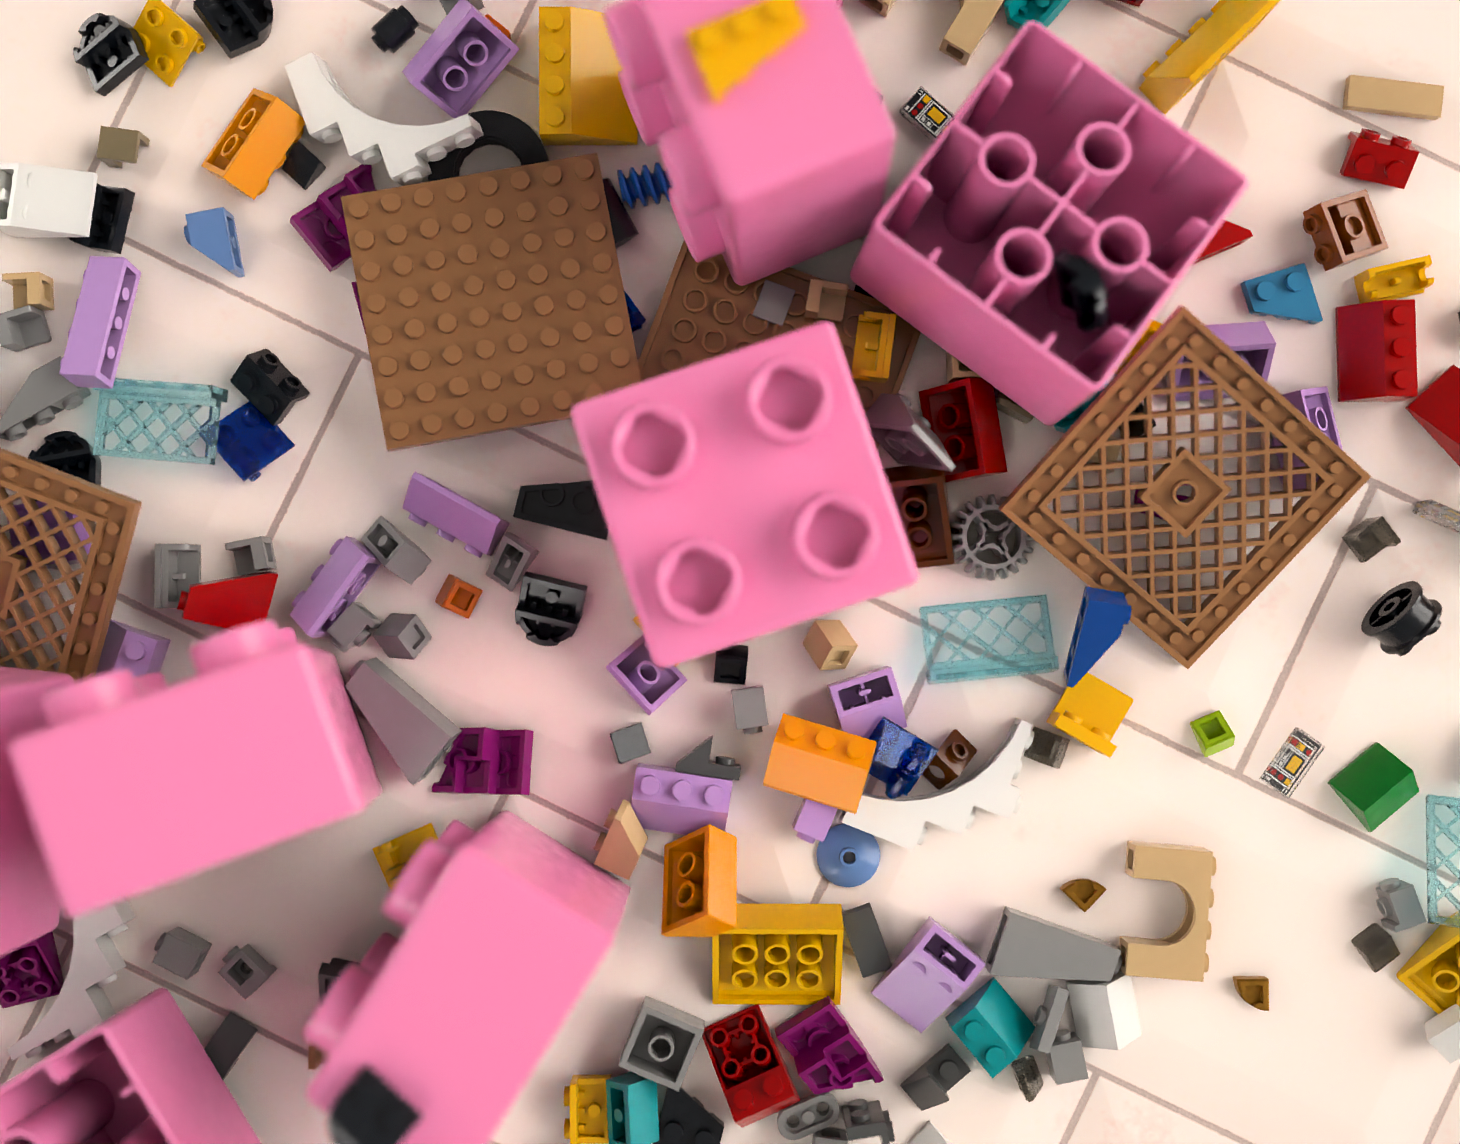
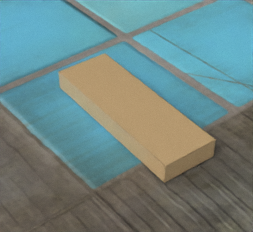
(1393, 97)

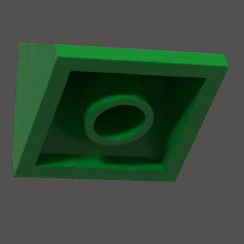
(1375, 785)

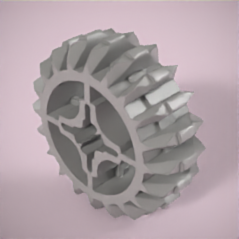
(999, 549)

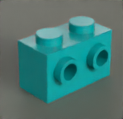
(632, 1109)

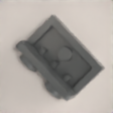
(867, 1120)

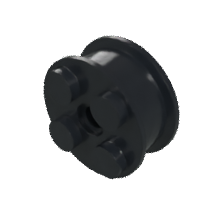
(1402, 618)

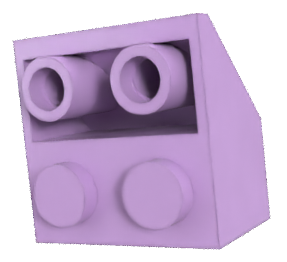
(865, 699)

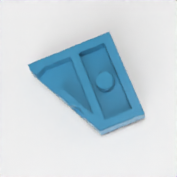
(1283, 294)

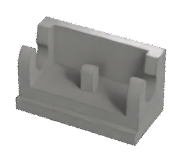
(174, 571)

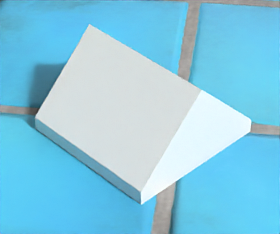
(1104, 1012)

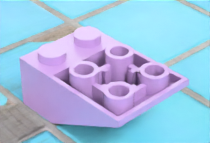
(928, 975)

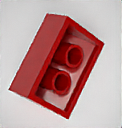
(1376, 351)
(968, 427)

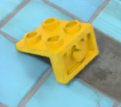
(1091, 713)

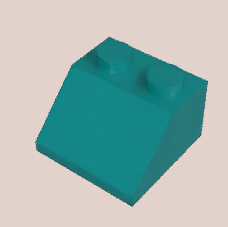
(991, 1027)

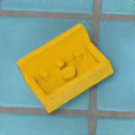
(587, 1110)

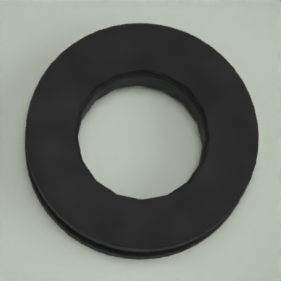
(498, 129)

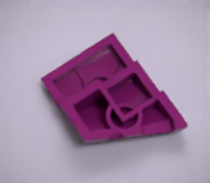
(323, 222)
(488, 763)
(827, 1049)

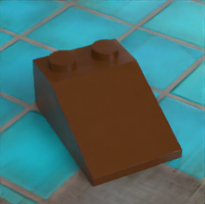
(923, 512)

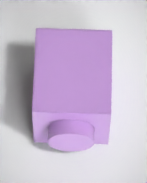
(813, 820)

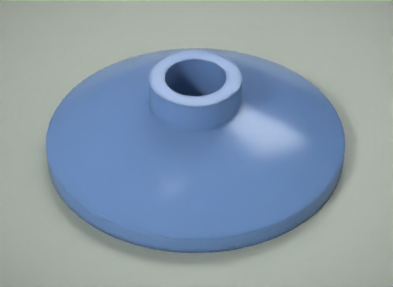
(843, 839)

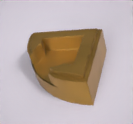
(1083, 892)
(1253, 990)

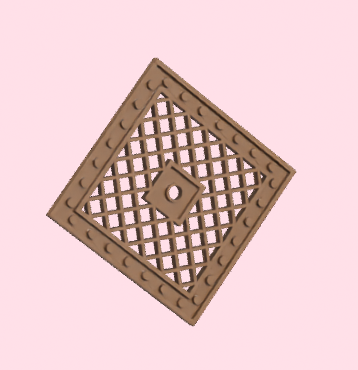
(1113, 408)
(102, 568)

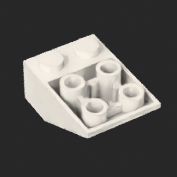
(45, 201)

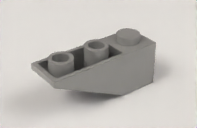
(39, 400)

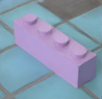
(100, 322)

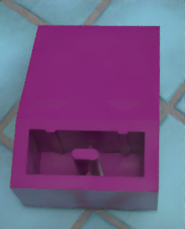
(30, 972)

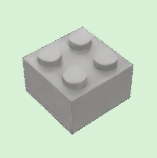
(662, 1043)

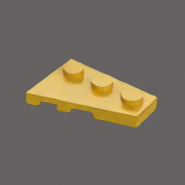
(742, 40)

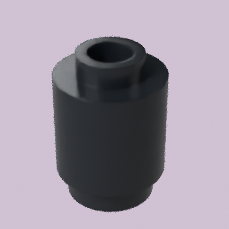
(394, 29)

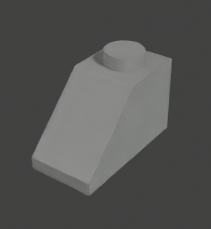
(395, 550)

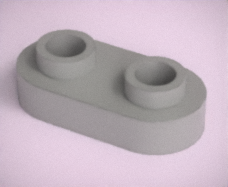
(809, 1117)

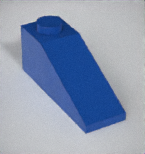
(1096, 629)

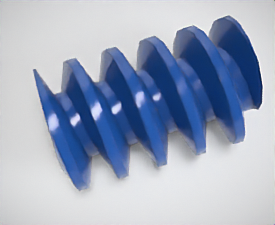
(644, 185)

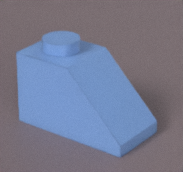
(216, 237)

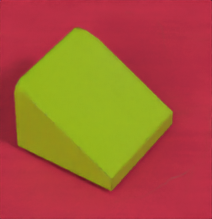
(1212, 733)

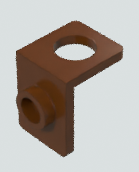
(951, 758)

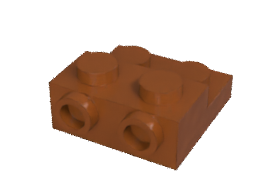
(1344, 230)

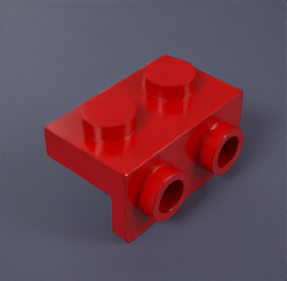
(1379, 158)

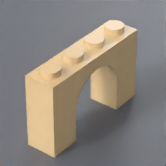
(966, 30)
(1184, 951)

